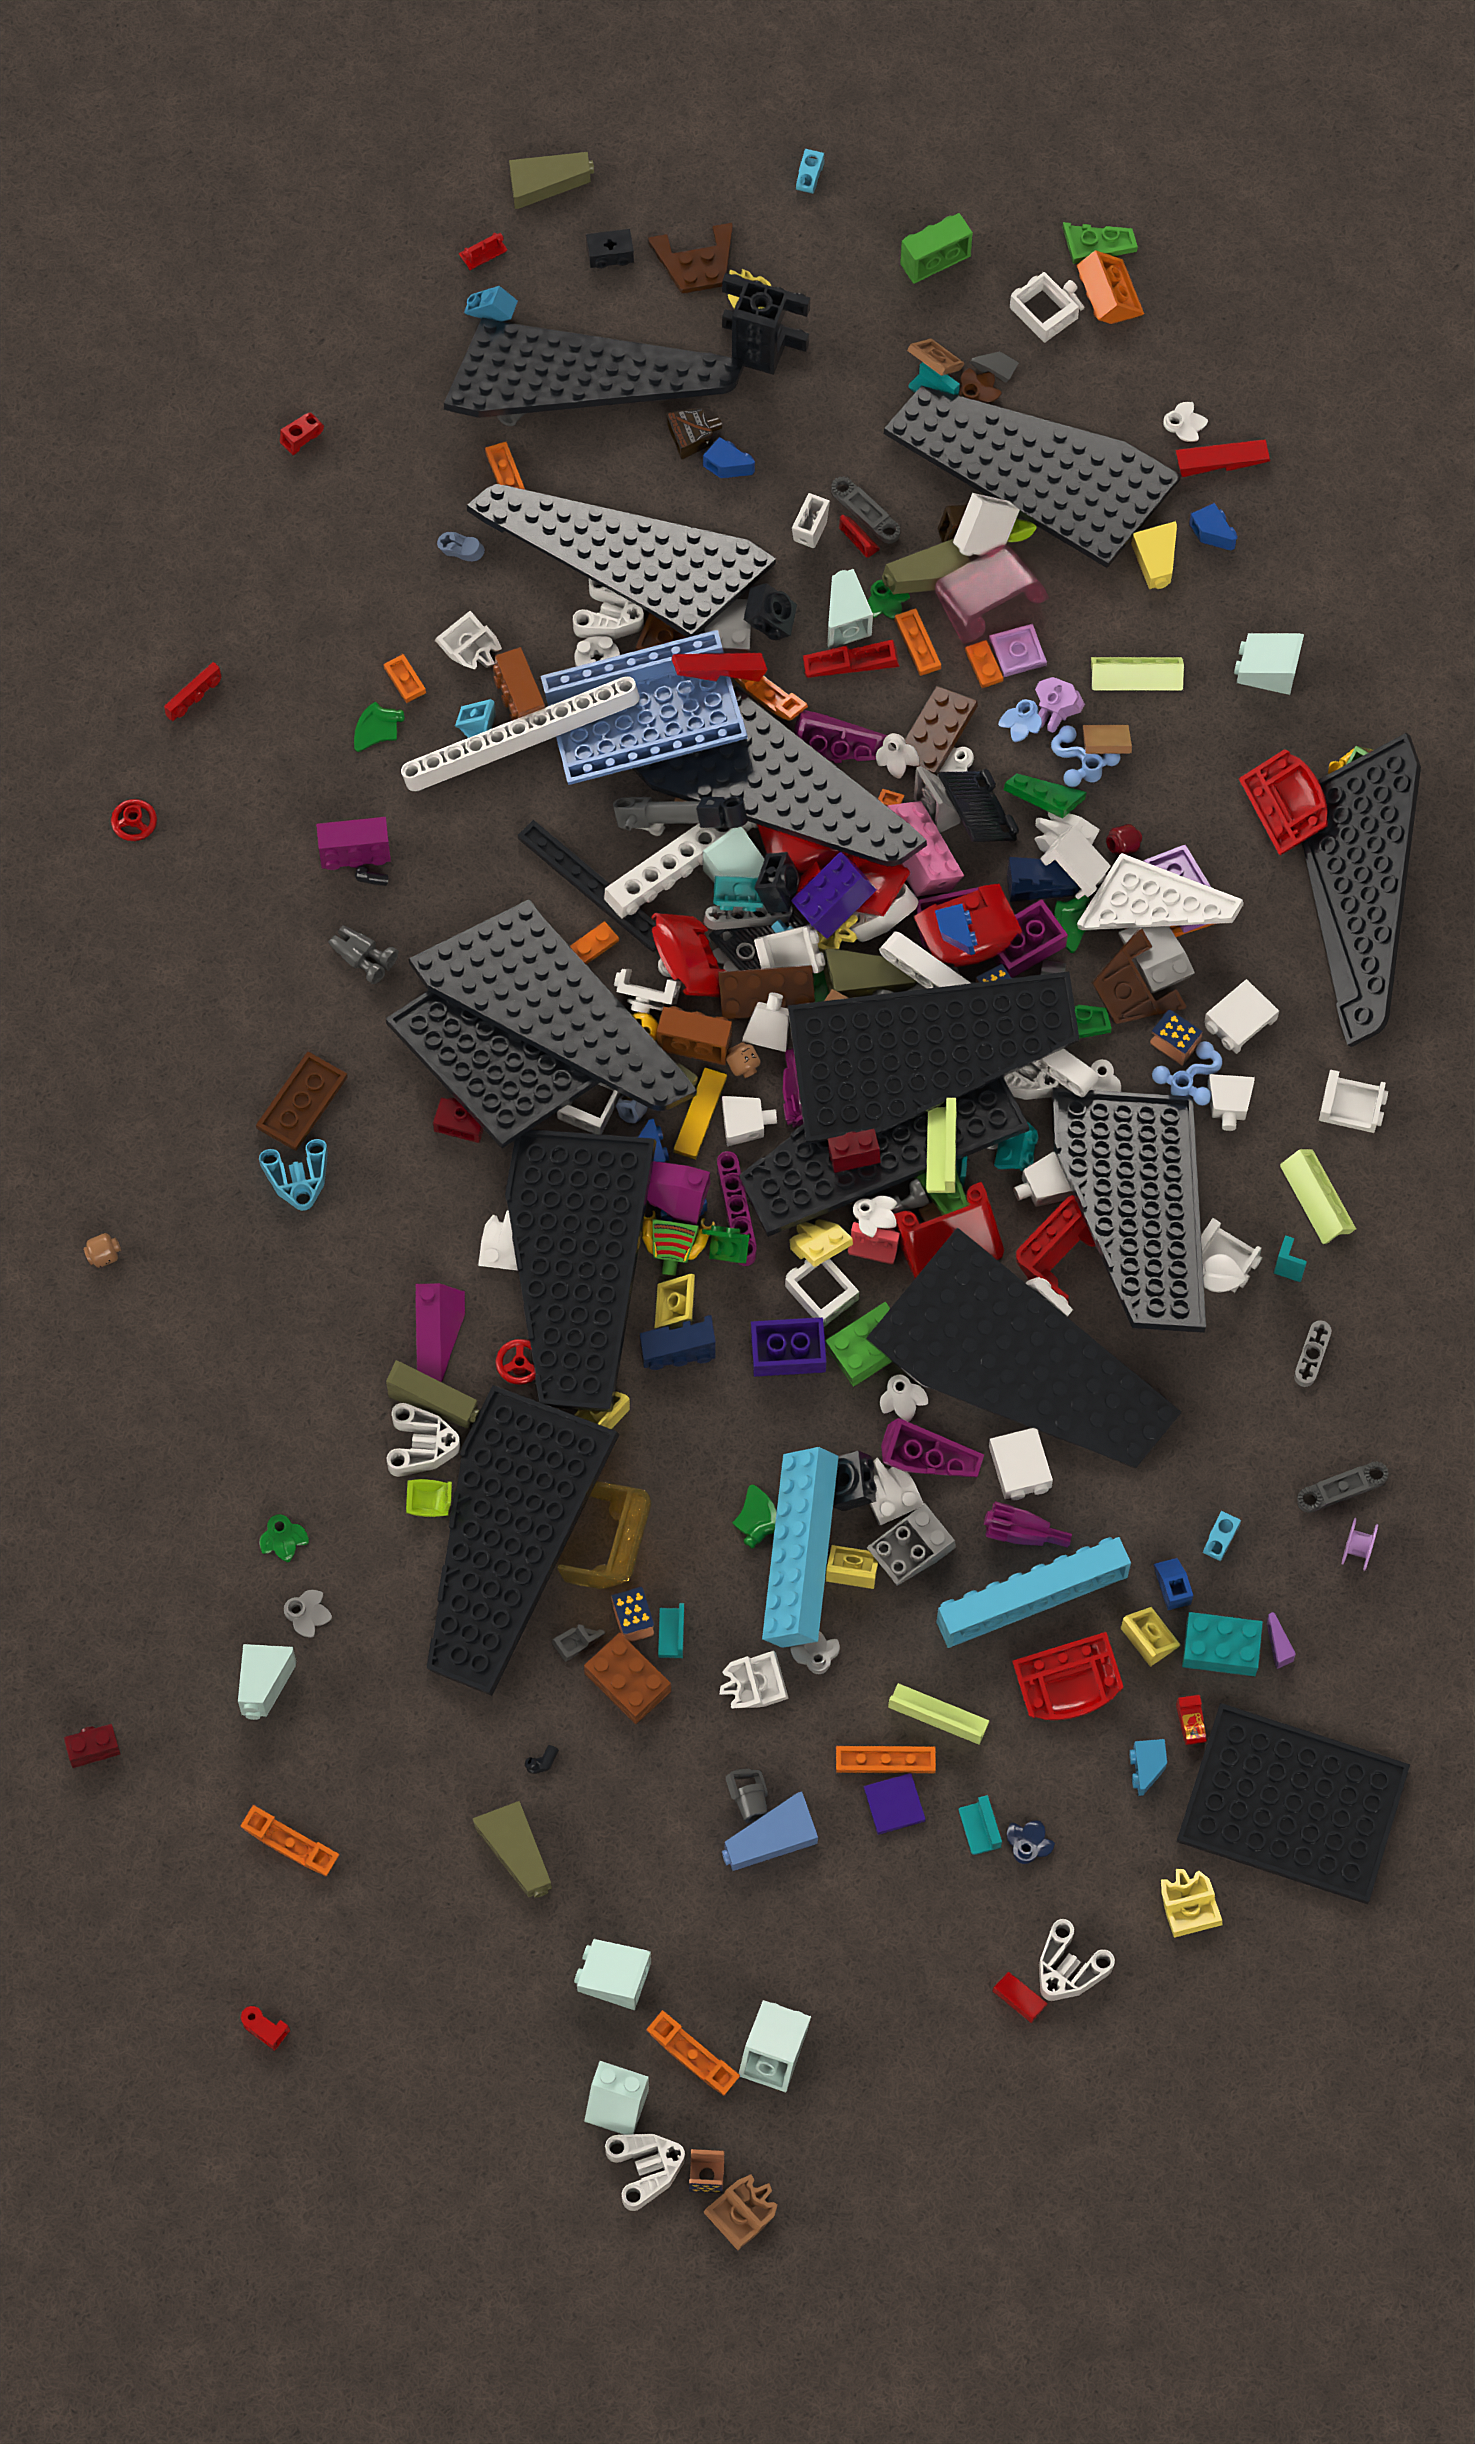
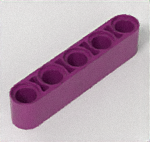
(735, 1198)

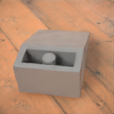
(912, 1545)

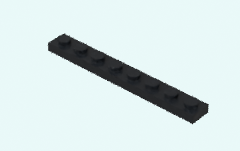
(584, 879)

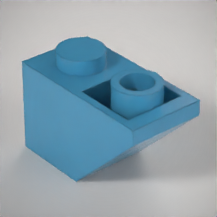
(491, 304)
(1149, 1763)

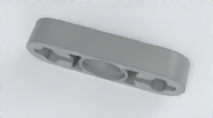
(1313, 1362)

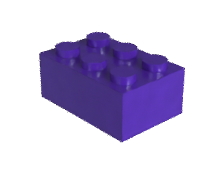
(833, 895)
(788, 1346)

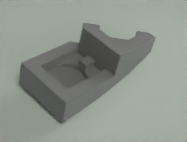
(997, 364)
(575, 1641)

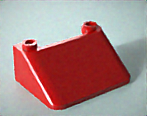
(924, 1240)

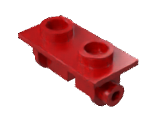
(483, 251)

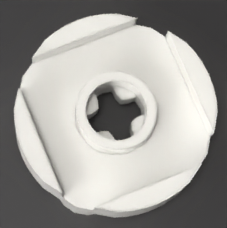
(595, 645)

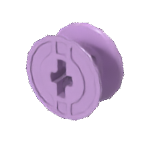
(1359, 1544)

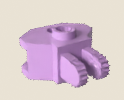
(1057, 700)

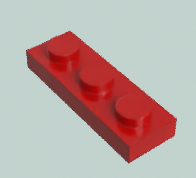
(193, 692)

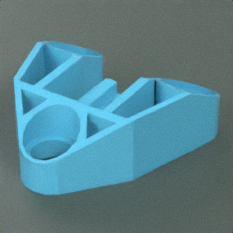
(289, 1192)

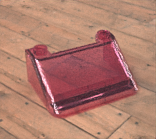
(984, 586)

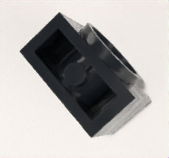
(770, 611)
(777, 882)
(861, 1488)

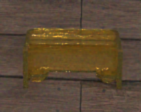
(631, 1509)

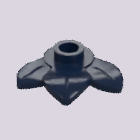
(1030, 1838)

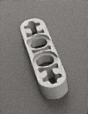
(726, 921)

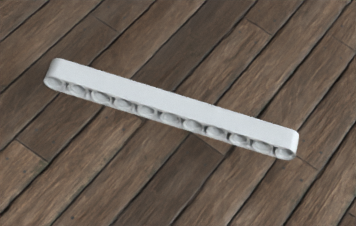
(520, 733)
(933, 974)

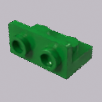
(727, 1245)

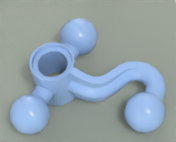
(1073, 777)
(1201, 1095)

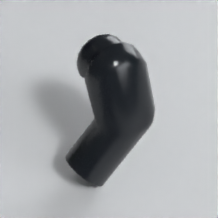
(364, 876)
(543, 1763)

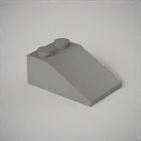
(732, 628)
(935, 799)
(1164, 962)

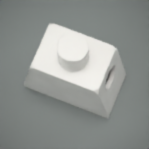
(807, 526)
(769, 1024)
(1230, 1098)
(745, 1119)
(1044, 1182)

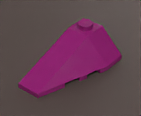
(836, 738)
(679, 1190)
(438, 1321)
(922, 1451)

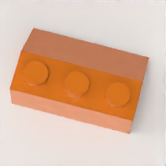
(1109, 288)

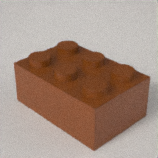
(517, 684)
(694, 1035)
(627, 1678)

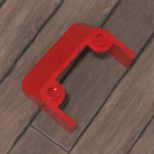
(1052, 1242)

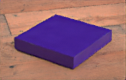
(894, 1803)

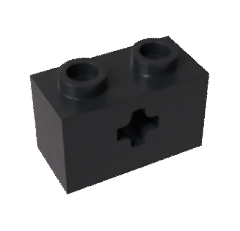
(610, 248)

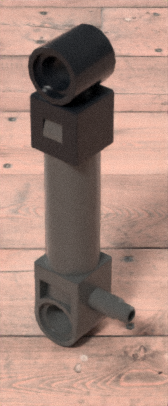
(709, 812)

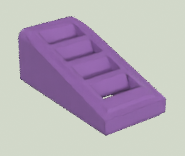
(1281, 1647)

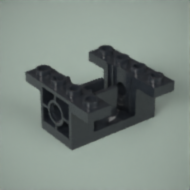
(758, 332)

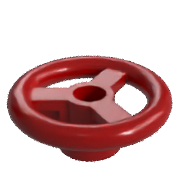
(131, 809)
(517, 1370)

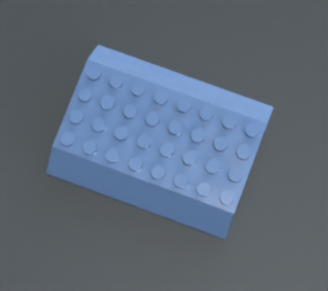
(669, 721)

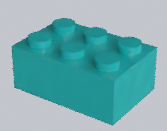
(1222, 1644)

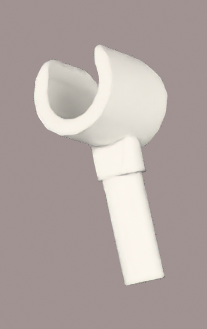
(1069, 288)
(655, 829)

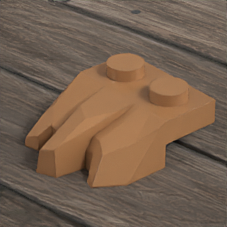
(742, 2211)

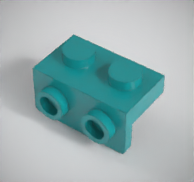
(736, 892)
(1017, 1151)

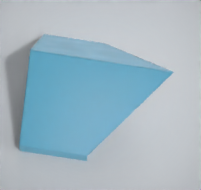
(476, 717)

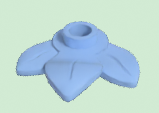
(1020, 721)

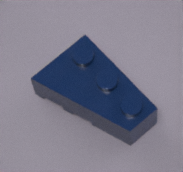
(1034, 880)
(678, 1345)

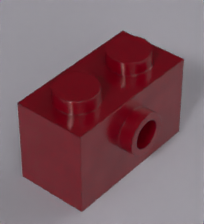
(455, 1121)
(854, 1150)
(92, 1745)

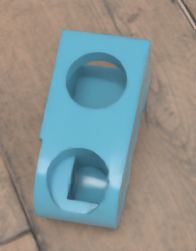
(809, 171)
(1221, 1535)

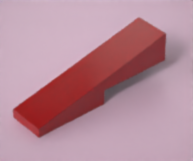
(1232, 456)
(846, 660)
(710, 666)

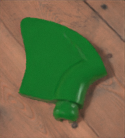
(376, 725)
(1068, 916)
(756, 1517)

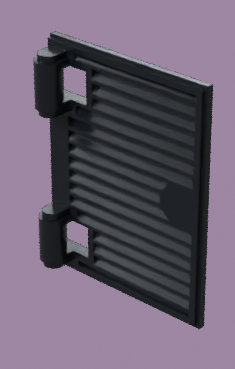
(978, 806)
(747, 935)

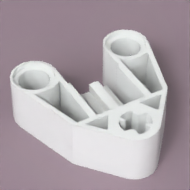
(614, 617)
(871, 925)
(1030, 1083)
(422, 1459)
(1085, 1978)
(640, 2145)

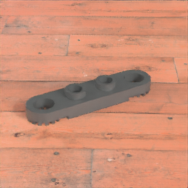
(865, 509)
(1342, 1487)

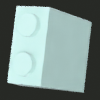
(849, 610)
(1269, 660)
(732, 856)
(263, 1677)
(613, 1972)
(774, 2046)
(616, 2098)

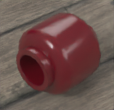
(1124, 840)

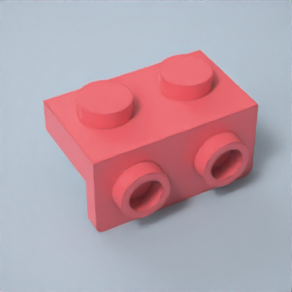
(879, 1248)

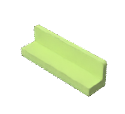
(1137, 673)
(941, 1148)
(1317, 1195)
(938, 1713)

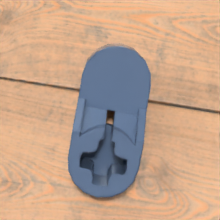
(460, 546)

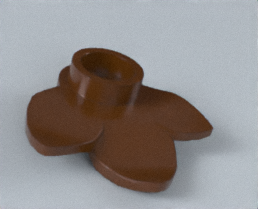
(979, 385)

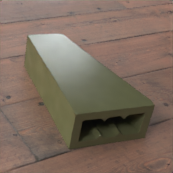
(547, 176)
(923, 569)
(862, 974)
(431, 1395)
(513, 1843)

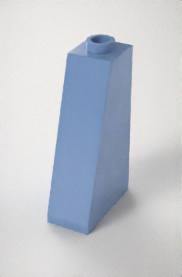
(772, 1835)

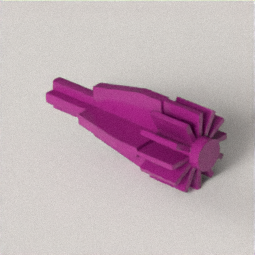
(791, 1095)
(1021, 1527)

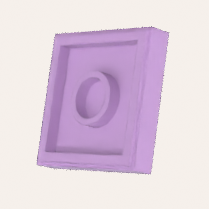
(1017, 650)

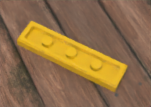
(700, 1113)

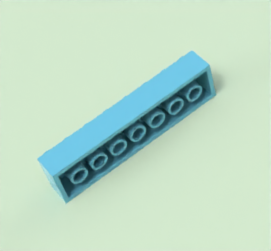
(800, 1547)
(1033, 1591)

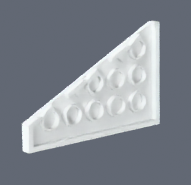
(1149, 896)

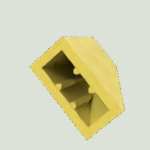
(1156, 553)

